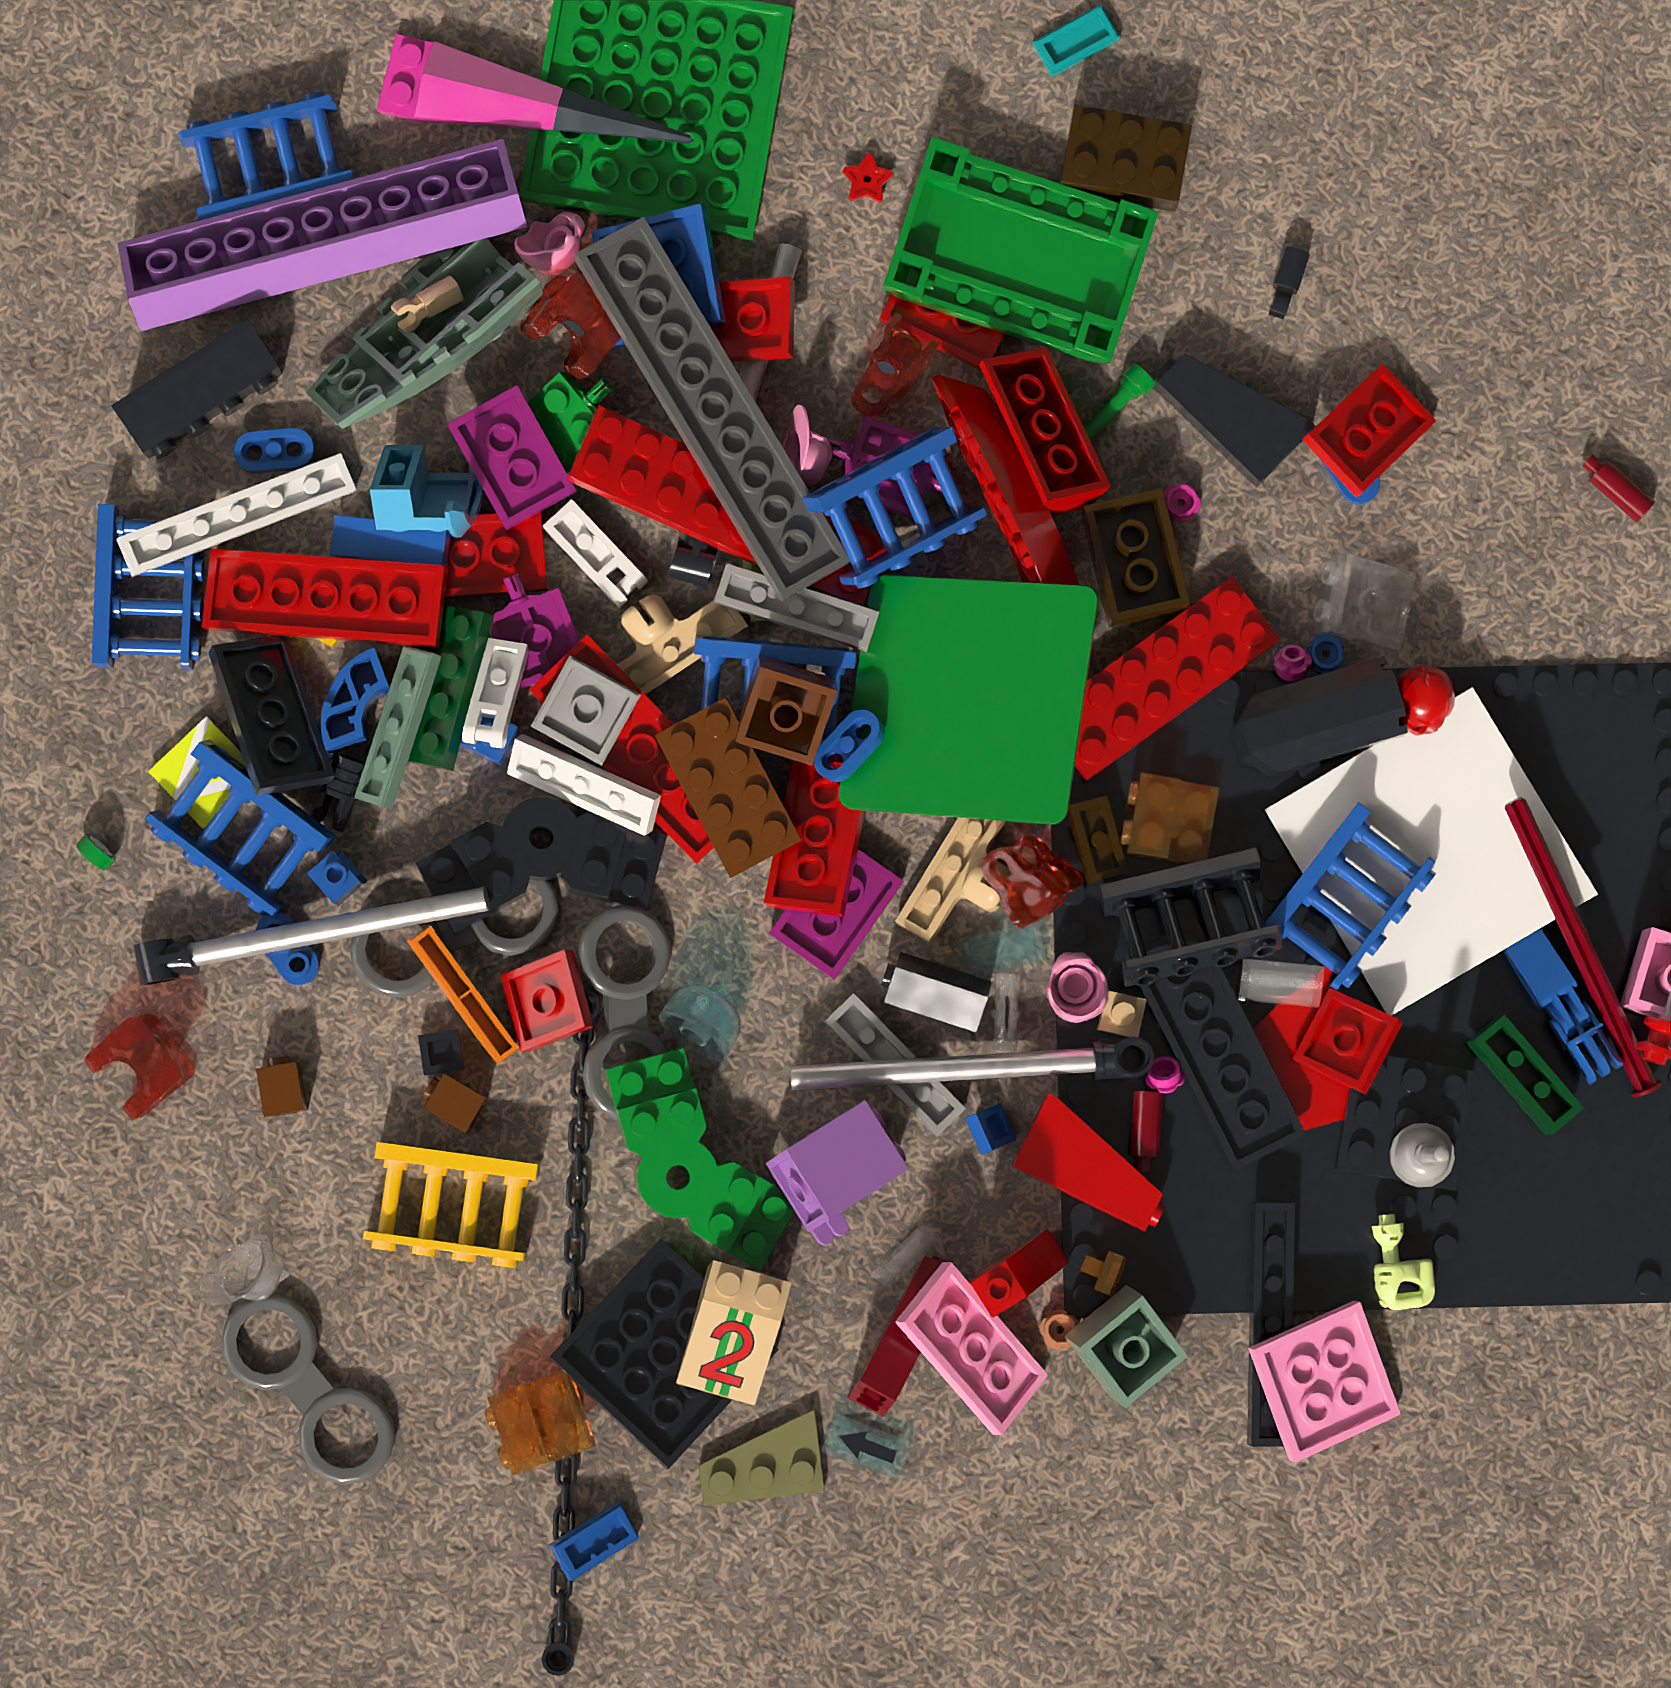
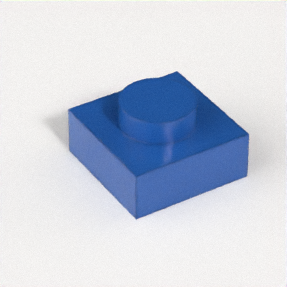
(990, 1129)

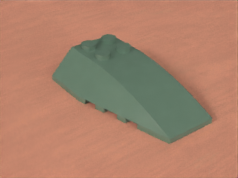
(396, 365)

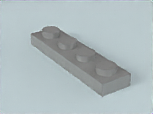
(803, 611)
(875, 1042)

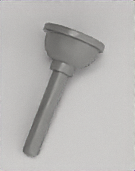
(1422, 1155)

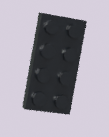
(271, 714)

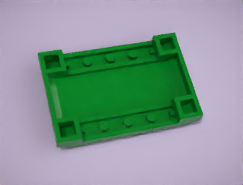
(1019, 253)

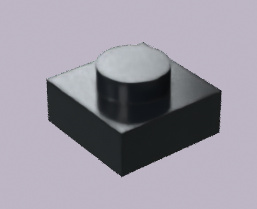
(441, 1052)

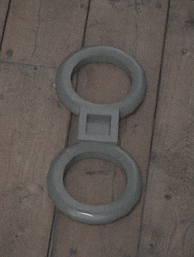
(467, 937)
(623, 1003)
(308, 1389)

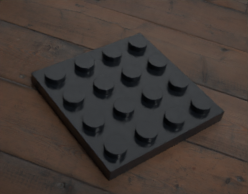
(632, 1354)

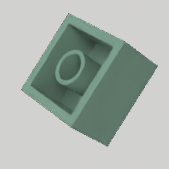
(1126, 1346)

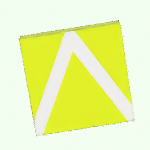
(179, 767)

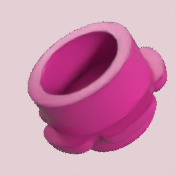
(1188, 495)
(1291, 662)
(1165, 1075)

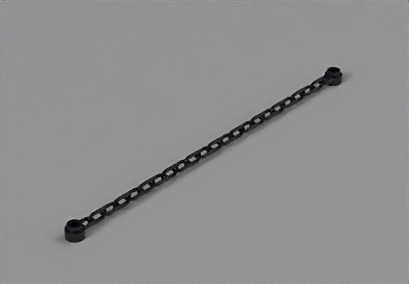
(572, 1317)

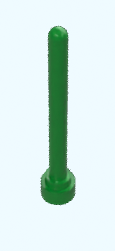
(1134, 383)

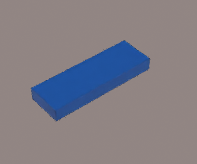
(360, 540)

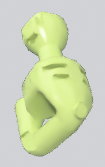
(1393, 1272)

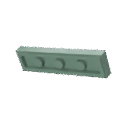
(397, 727)

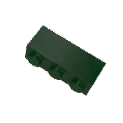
(1525, 1075)

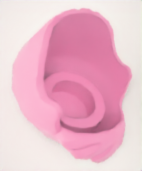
(552, 244)
(1077, 987)

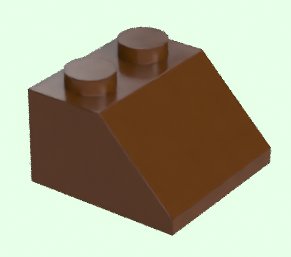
(786, 710)

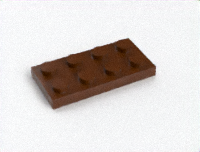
(728, 788)

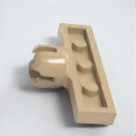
(667, 643)
(953, 876)

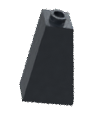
(1235, 419)

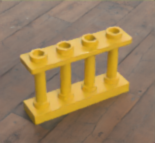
(436, 1166)

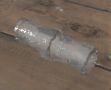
(1006, 986)

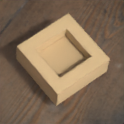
(1122, 1015)

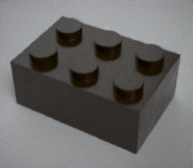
(1126, 157)
(1135, 558)

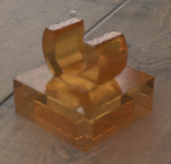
(1106, 1272)

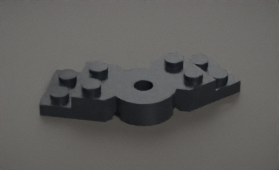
(586, 852)

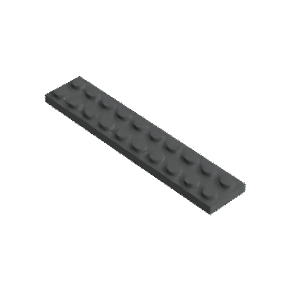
(711, 408)

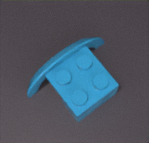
(413, 499)

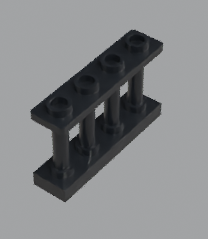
(1181, 882)

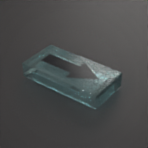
(866, 1446)

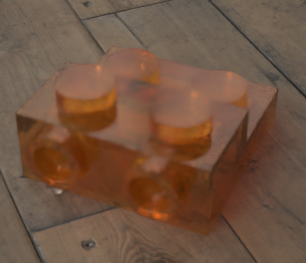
(1169, 819)
(539, 1423)

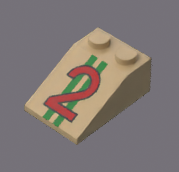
(733, 1332)

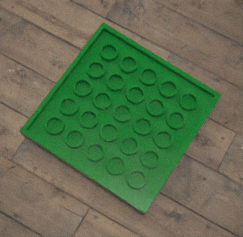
(683, 65)

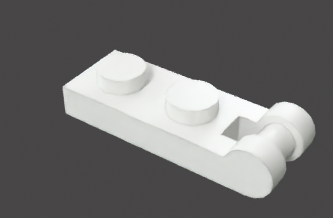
(593, 552)
(495, 692)

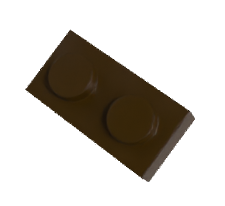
(1097, 839)

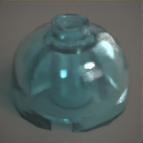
(703, 1017)

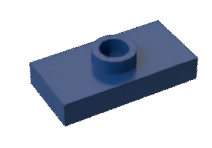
(594, 1541)

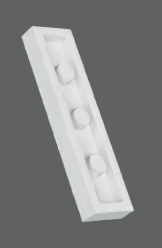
(583, 784)

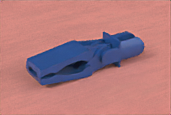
(1552, 989)

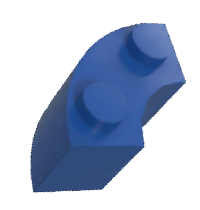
(350, 701)

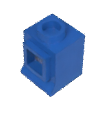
(337, 877)

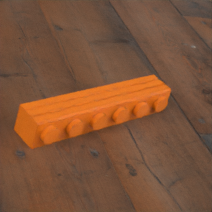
(462, 994)

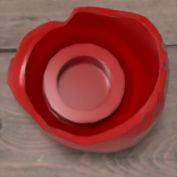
(1426, 698)

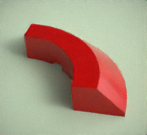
(1005, 483)

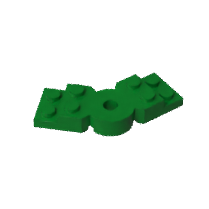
(663, 1125)

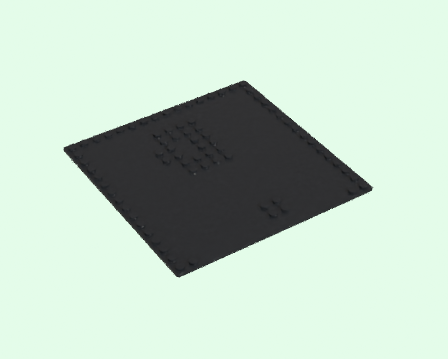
(1531, 1212)

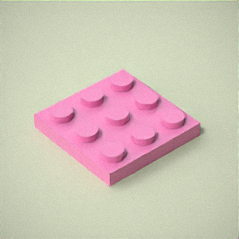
(1324, 1381)

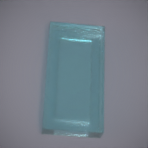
(1002, 950)

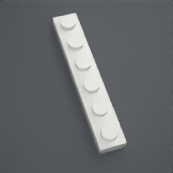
(236, 514)

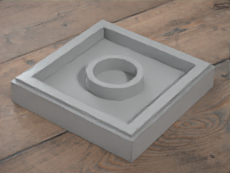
(585, 710)

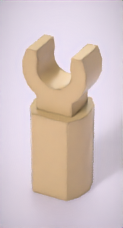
(427, 303)

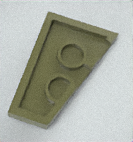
(767, 1466)

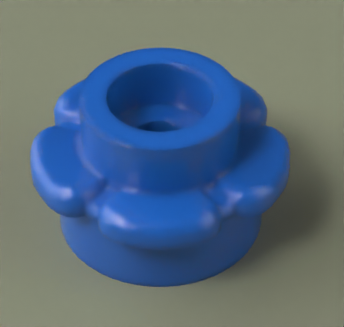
(1335, 649)

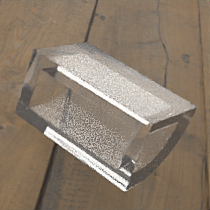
(1281, 983)

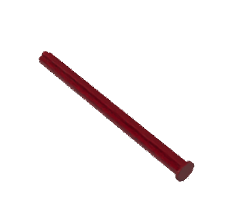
(1581, 947)

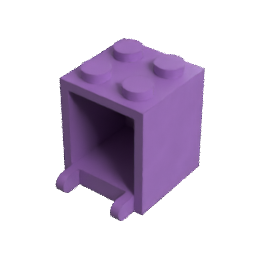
(837, 1169)

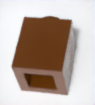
(281, 1087)
(453, 1102)

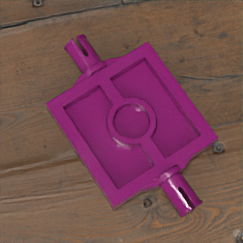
(875, 440)
(538, 622)

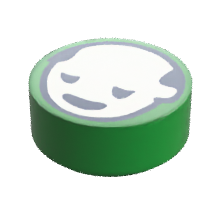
(95, 852)

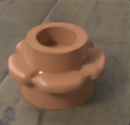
(1049, 1325)

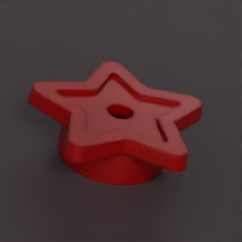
(878, 176)

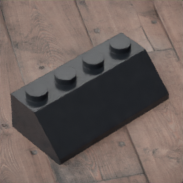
(198, 390)

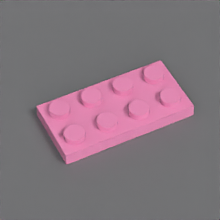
(971, 1348)

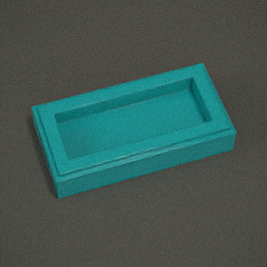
(1076, 41)

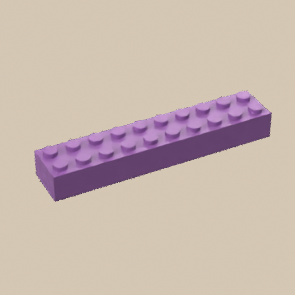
(321, 235)

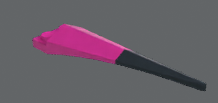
(454, 87)

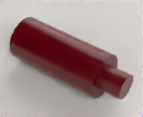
(1618, 488)
(1146, 1128)

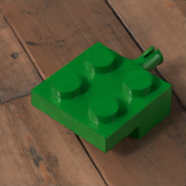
(566, 412)

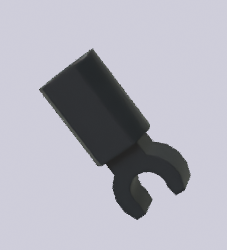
(1288, 280)

